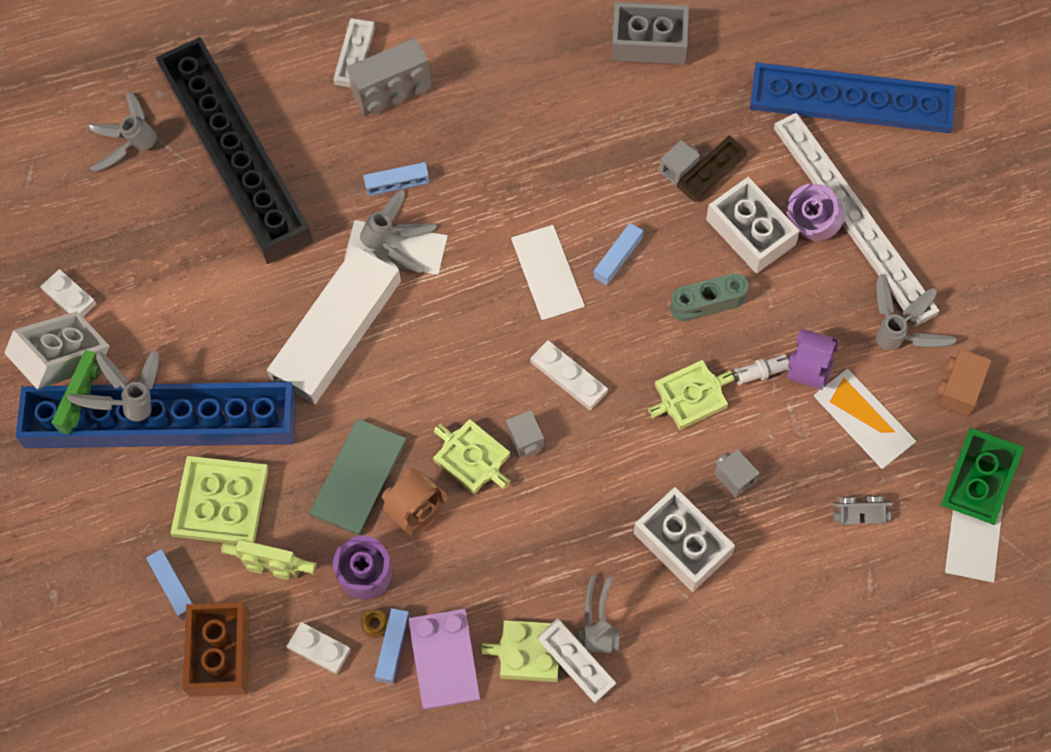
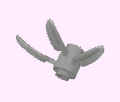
(132, 128)
(379, 226)
(894, 327)
(135, 395)
(598, 636)

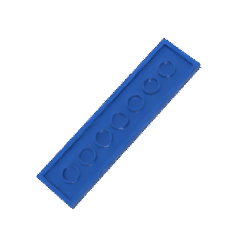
(853, 97)

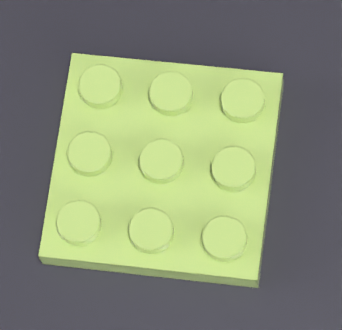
(219, 500)

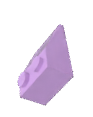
(444, 659)

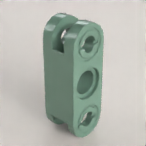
(689, 303)

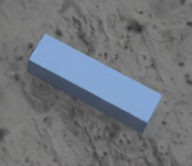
(396, 179)
(618, 254)
(170, 582)
(392, 646)

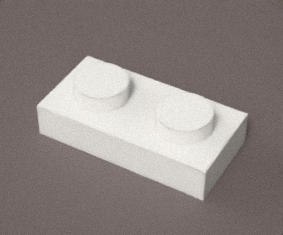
(68, 294)
(319, 648)

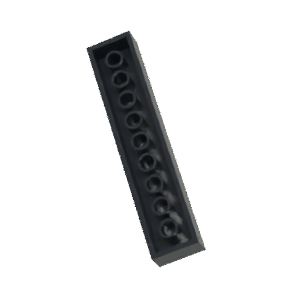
(234, 150)

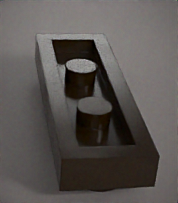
(712, 168)

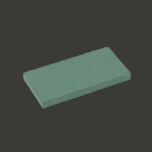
(358, 477)

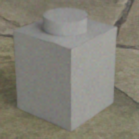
(678, 161)
(525, 434)
(736, 472)

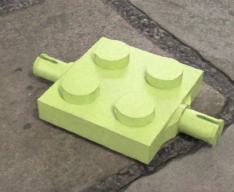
(691, 394)
(471, 456)
(265, 558)
(523, 654)

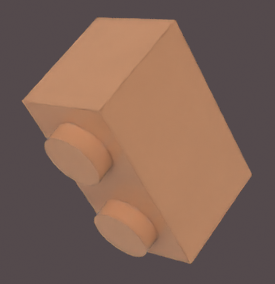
(963, 382)

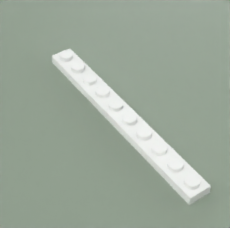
(857, 219)

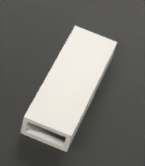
(335, 324)

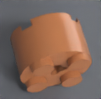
(413, 501)

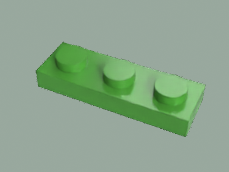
(68, 413)

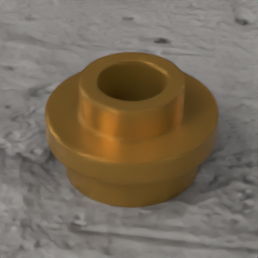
(368, 617)

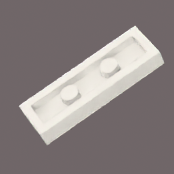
(354, 48)
(569, 375)
(576, 660)

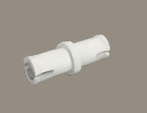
(761, 369)

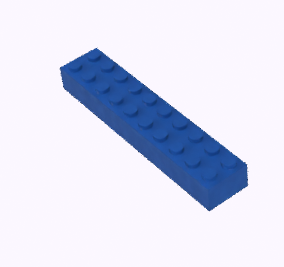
(178, 417)

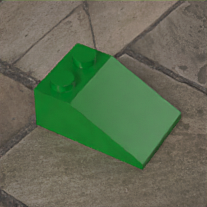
(982, 475)

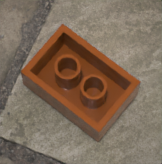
(216, 649)

